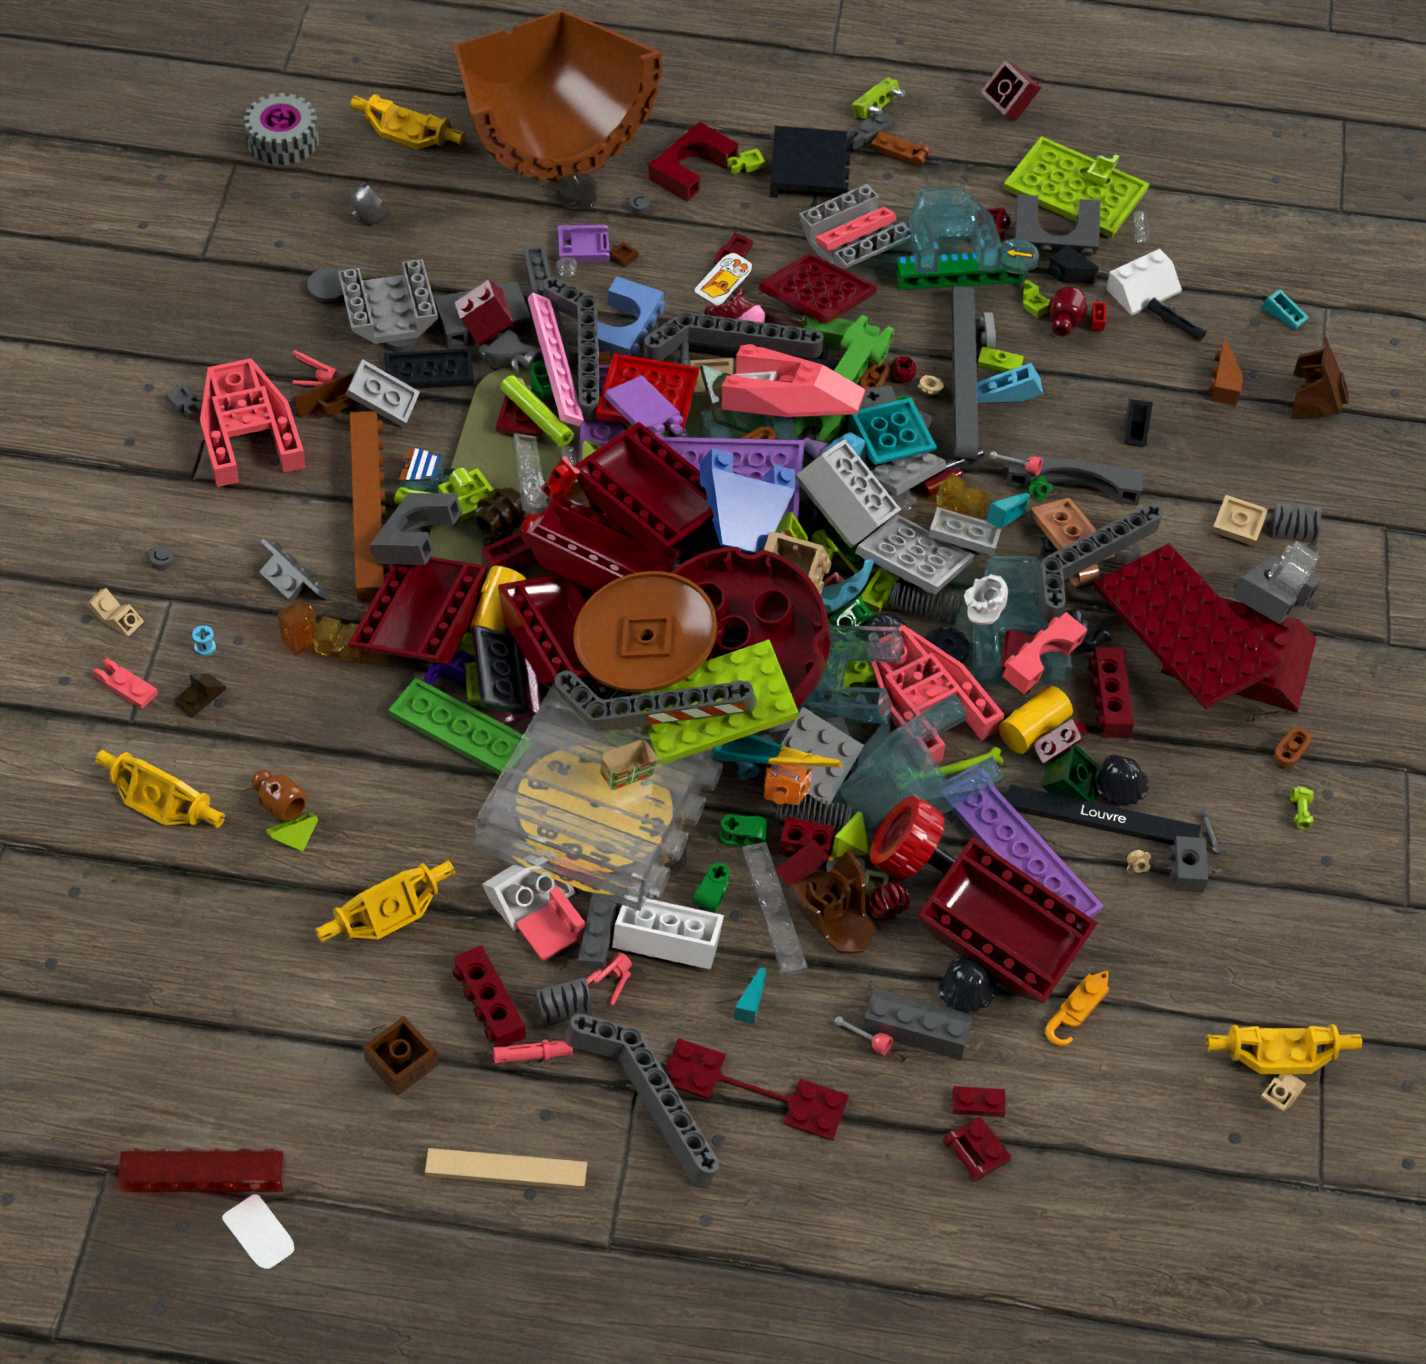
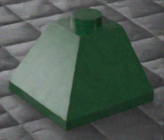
(1072, 775)

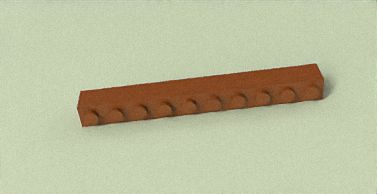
(367, 500)

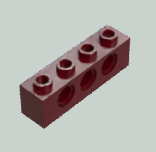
(1112, 692)
(477, 964)

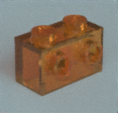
(298, 626)

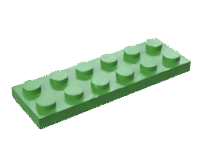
(456, 725)

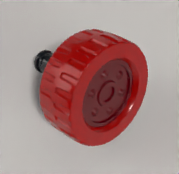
(909, 840)

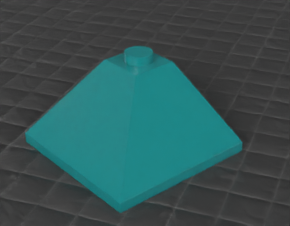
(891, 431)

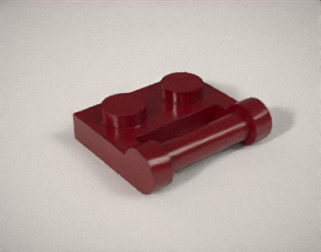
(983, 1145)

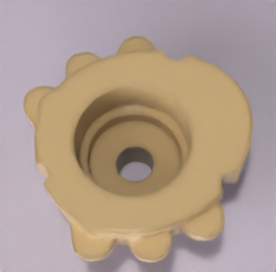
(930, 385)

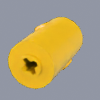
(489, 610)
(1035, 719)

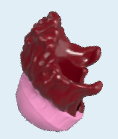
(737, 309)

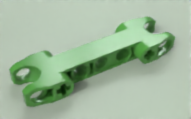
(860, 352)

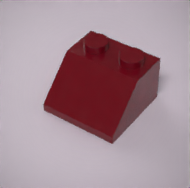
(485, 311)

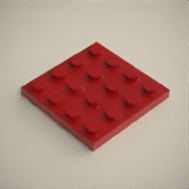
(672, 380)

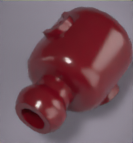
(1067, 310)

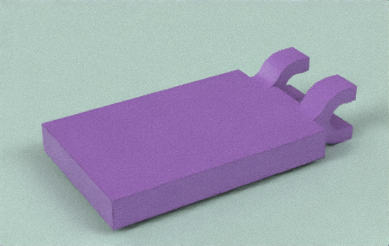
(644, 404)

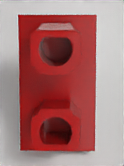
(561, 479)

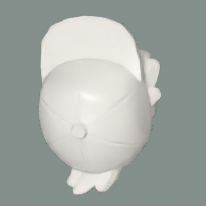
(986, 599)

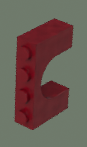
(697, 142)

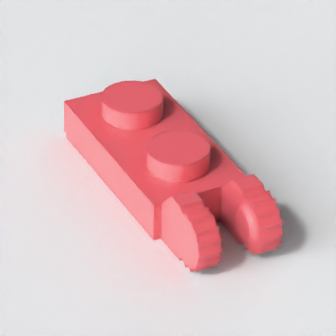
(125, 684)

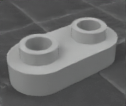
(988, 333)

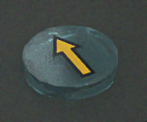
(1019, 256)

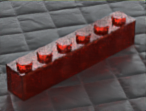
(202, 1171)

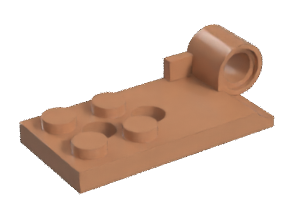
(1057, 531)

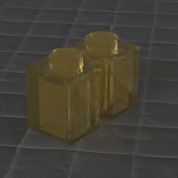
(960, 499)
(333, 640)

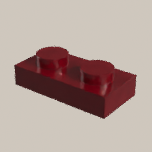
(978, 1101)

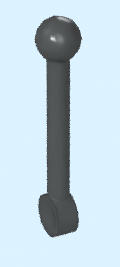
(1216, 850)

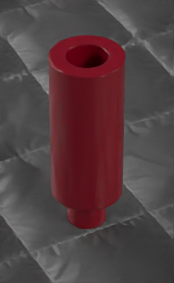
(931, 486)

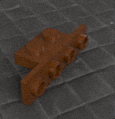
(328, 397)

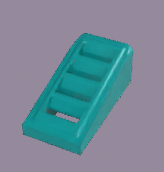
(1278, 302)
(1007, 510)
(748, 1005)

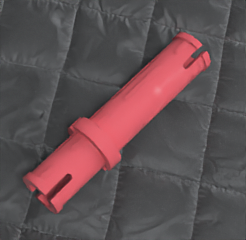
(543, 1050)

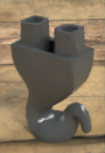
(509, 352)

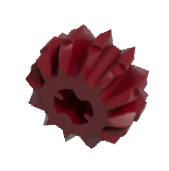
(888, 901)

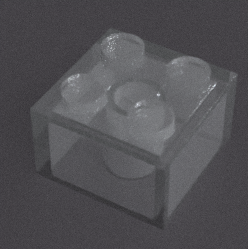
(1294, 569)

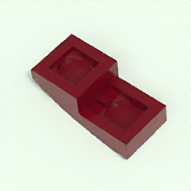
(737, 244)

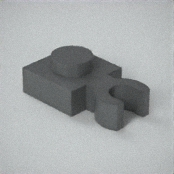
(183, 399)

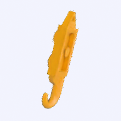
(1078, 1006)

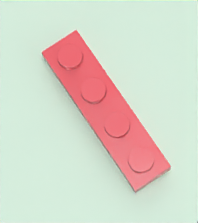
(856, 228)

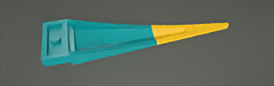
(759, 750)

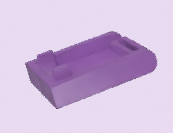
(587, 245)

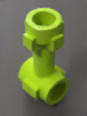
(1302, 797)

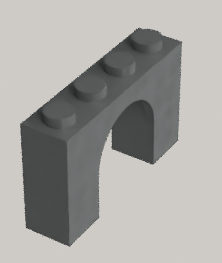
(1082, 239)
(455, 331)
(395, 540)
(1266, 598)

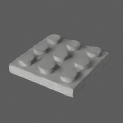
(820, 738)

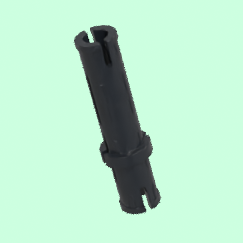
(1169, 314)

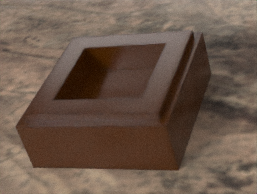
(623, 254)

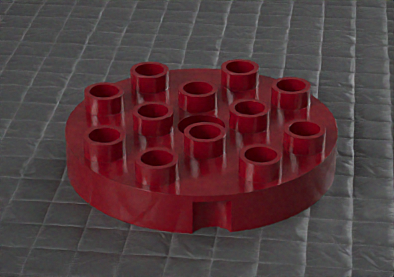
(768, 602)

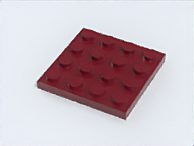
(817, 288)

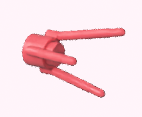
(323, 374)
(614, 967)

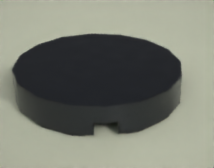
(951, 642)

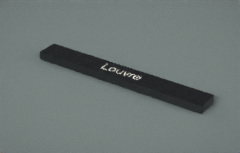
(1099, 815)

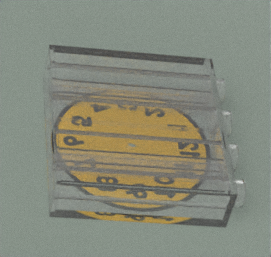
(568, 824)

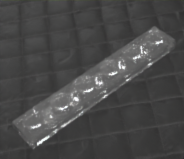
(529, 473)
(774, 909)

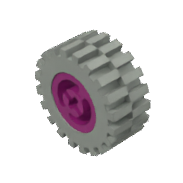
(282, 140)

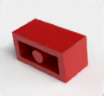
(1098, 316)

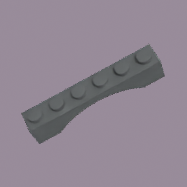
(1118, 483)

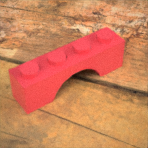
(1061, 636)

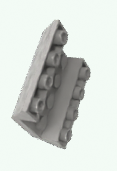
(843, 210)
(389, 306)
(847, 493)

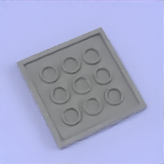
(914, 556)

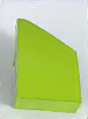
(1102, 169)
(1033, 301)

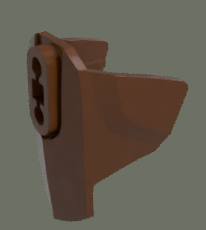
(1324, 385)
(836, 905)

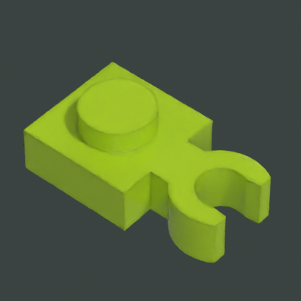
(748, 160)

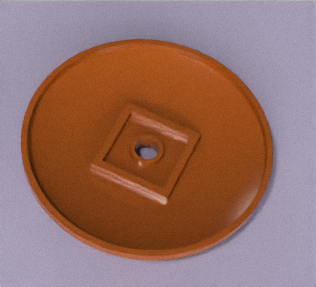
(641, 605)

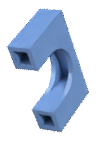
(638, 300)

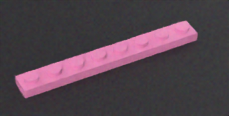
(555, 360)

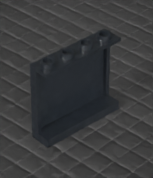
(810, 160)

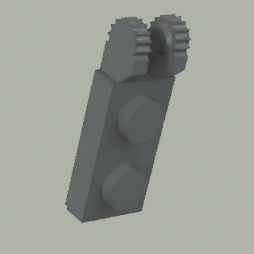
(868, 129)

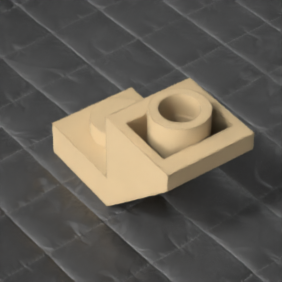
(110, 612)
(1283, 1091)

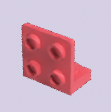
(552, 926)

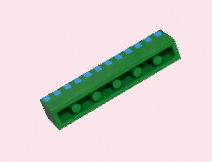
(952, 271)

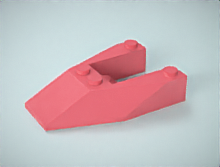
(800, 390)
(240, 402)
(928, 677)

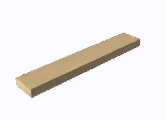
(506, 1169)

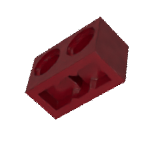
(510, 552)
(804, 832)

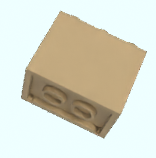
(806, 555)

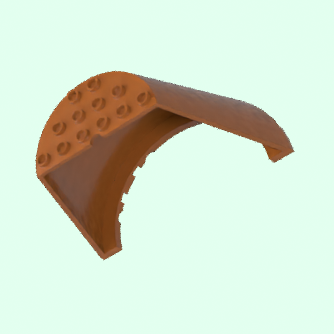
(557, 93)

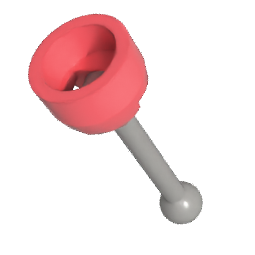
(1032, 465)
(880, 1042)

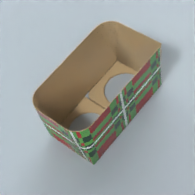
(629, 754)

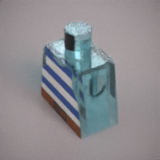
(424, 471)

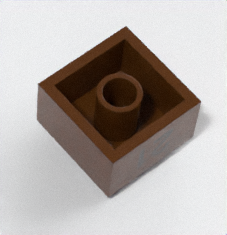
(400, 1055)

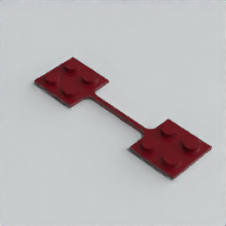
(810, 1107)

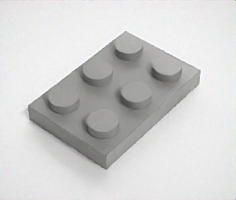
(382, 393)
(907, 472)
(964, 531)

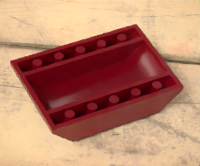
(645, 488)
(590, 546)
(422, 610)
(543, 622)
(1291, 645)
(1006, 922)

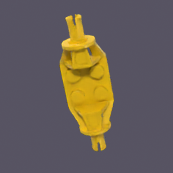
(406, 125)
(157, 792)
(387, 904)
(1284, 1048)

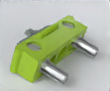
(876, 98)

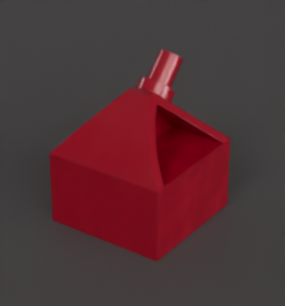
(1010, 90)

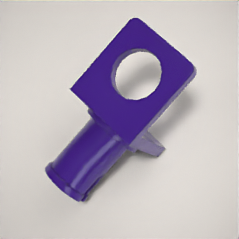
(452, 671)

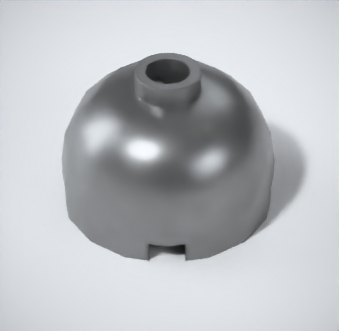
(368, 206)

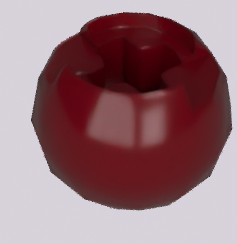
(903, 369)

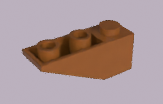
(1228, 377)

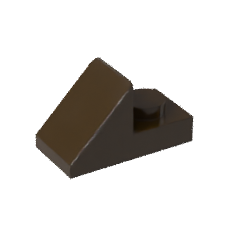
(202, 691)

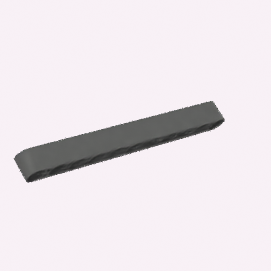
(964, 373)

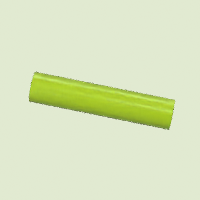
(537, 411)

